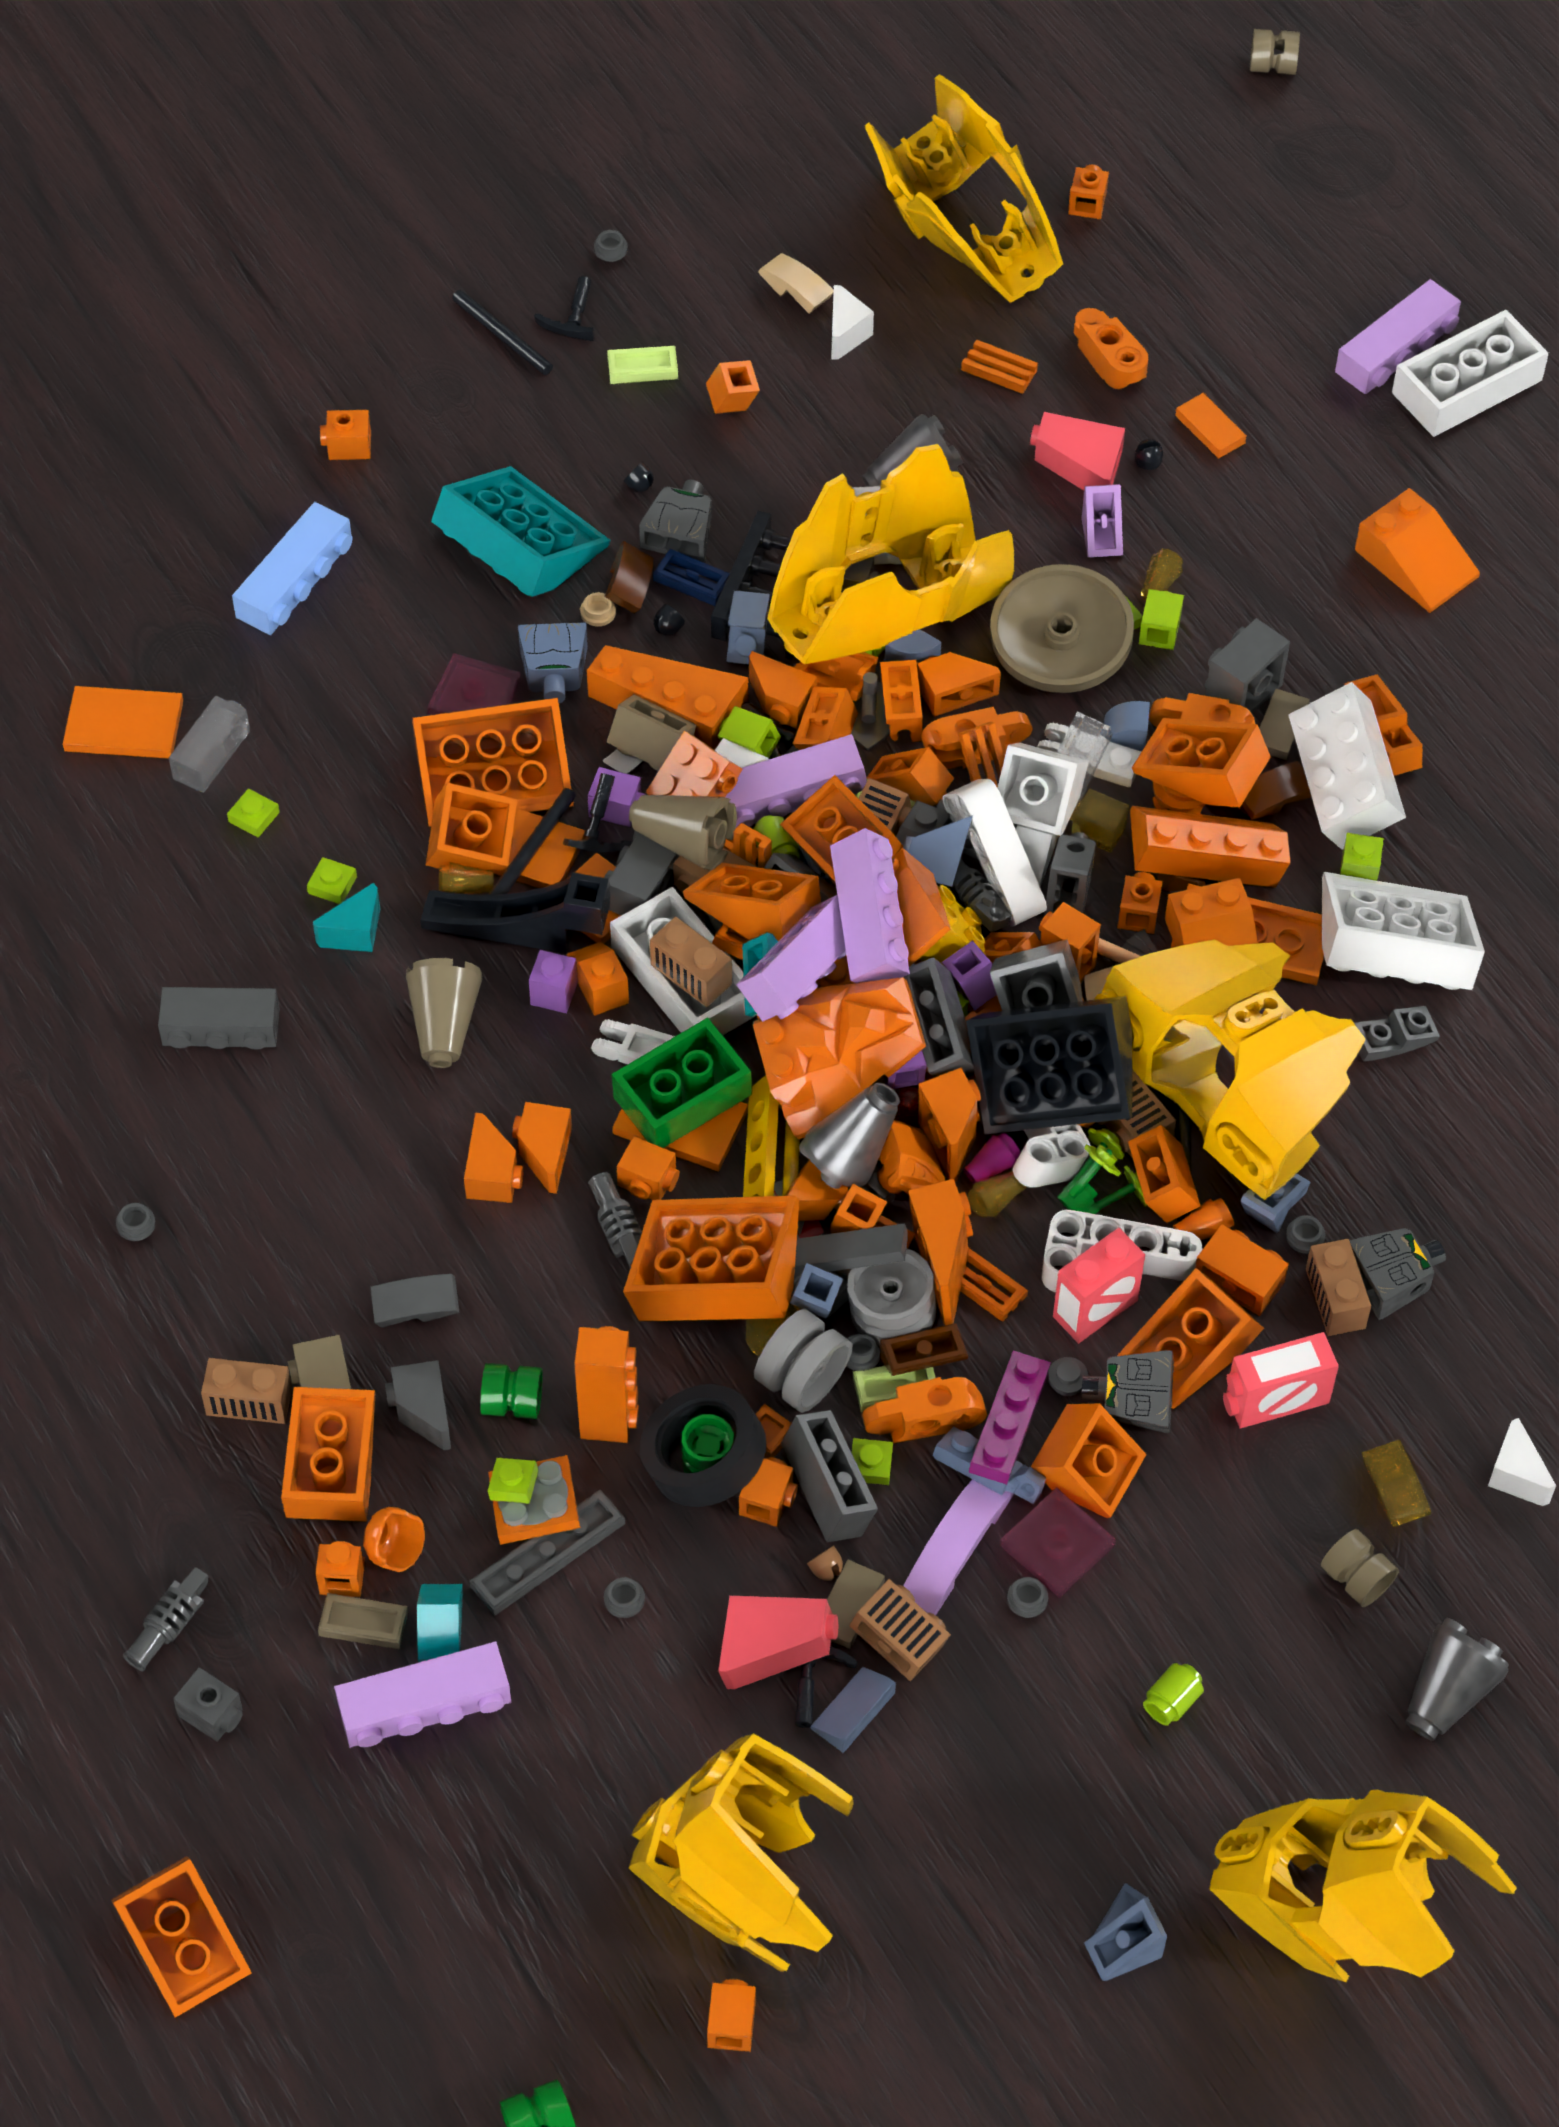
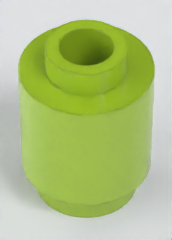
(781, 840)
(1173, 1693)

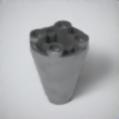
(920, 433)
(852, 1137)
(1453, 1679)

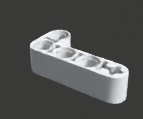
(998, 847)
(1051, 1155)
(1088, 1228)

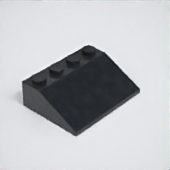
(1053, 1064)

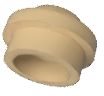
(597, 610)

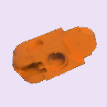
(1110, 348)
(1199, 708)
(944, 741)
(927, 1409)

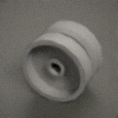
(892, 1298)
(803, 1360)

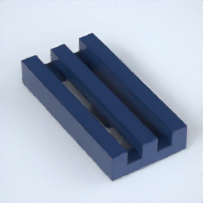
(689, 580)

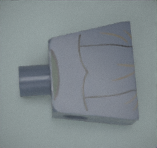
(553, 657)

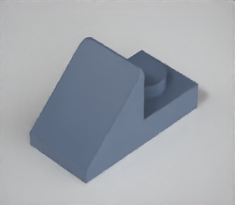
(747, 625)
(1274, 1209)

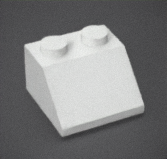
(1040, 787)

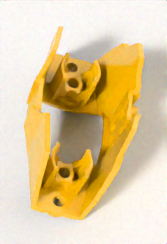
(958, 145)
(920, 519)
(1285, 1061)
(711, 1842)
(1372, 1882)

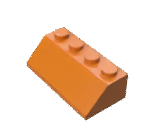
(1208, 846)

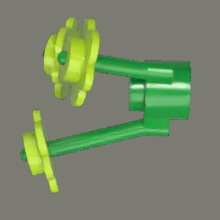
(1079, 1193)

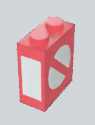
(1098, 1285)
(1280, 1380)

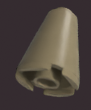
(687, 825)
(442, 1006)

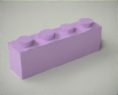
(1398, 336)
(789, 780)
(869, 907)
(796, 962)
(423, 1695)

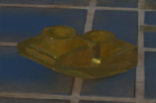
(1396, 1483)

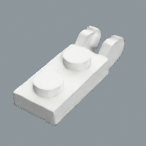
(1114, 765)
(635, 1039)

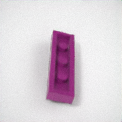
(1009, 1417)

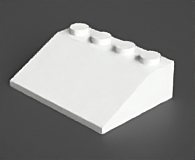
(1399, 932)

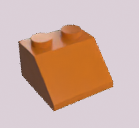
(471, 828)
(1211, 913)
(950, 1118)
(1089, 1458)

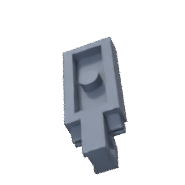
(957, 1452)

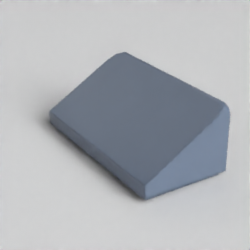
(854, 1708)

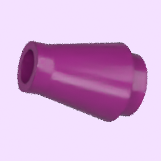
(993, 1158)

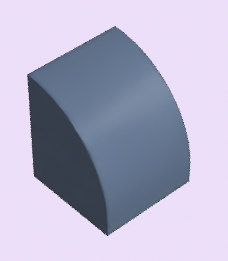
(914, 646)
(1129, 724)
(816, 1290)

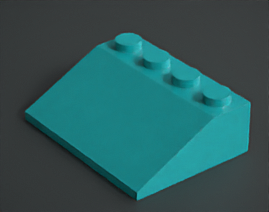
(517, 529)

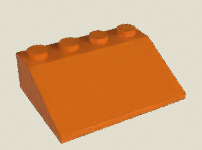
(495, 750)
(715, 1259)

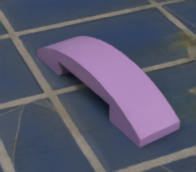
(953, 1544)

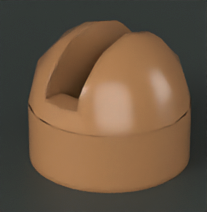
(826, 1564)

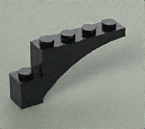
(530, 918)

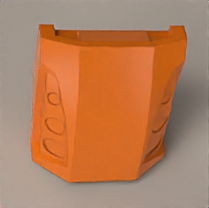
(908, 1160)

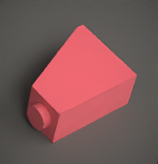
(1078, 449)
(773, 1636)

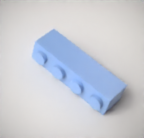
(292, 568)

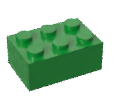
(682, 1084)

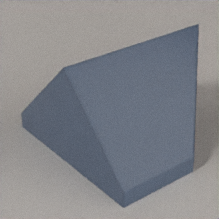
(940, 849)
(1127, 1935)

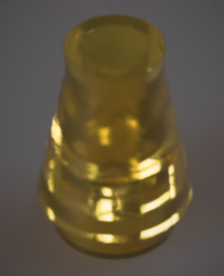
(1162, 571)
(464, 879)
(994, 1194)

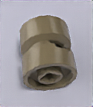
(1263, 47)
(1353, 1561)

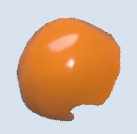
(394, 1539)

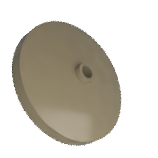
(1061, 628)

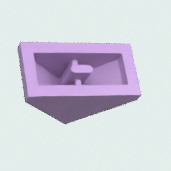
(1102, 520)

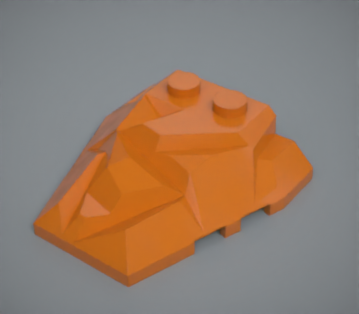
(837, 1046)

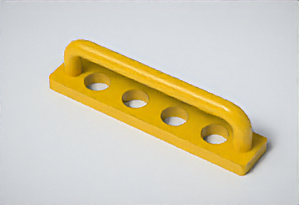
(762, 1144)

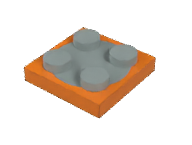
(550, 1509)

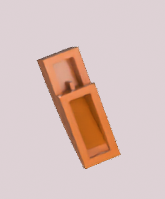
(1400, 742)

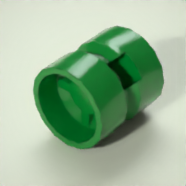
(511, 1391)
(705, 1442)
(544, 2109)

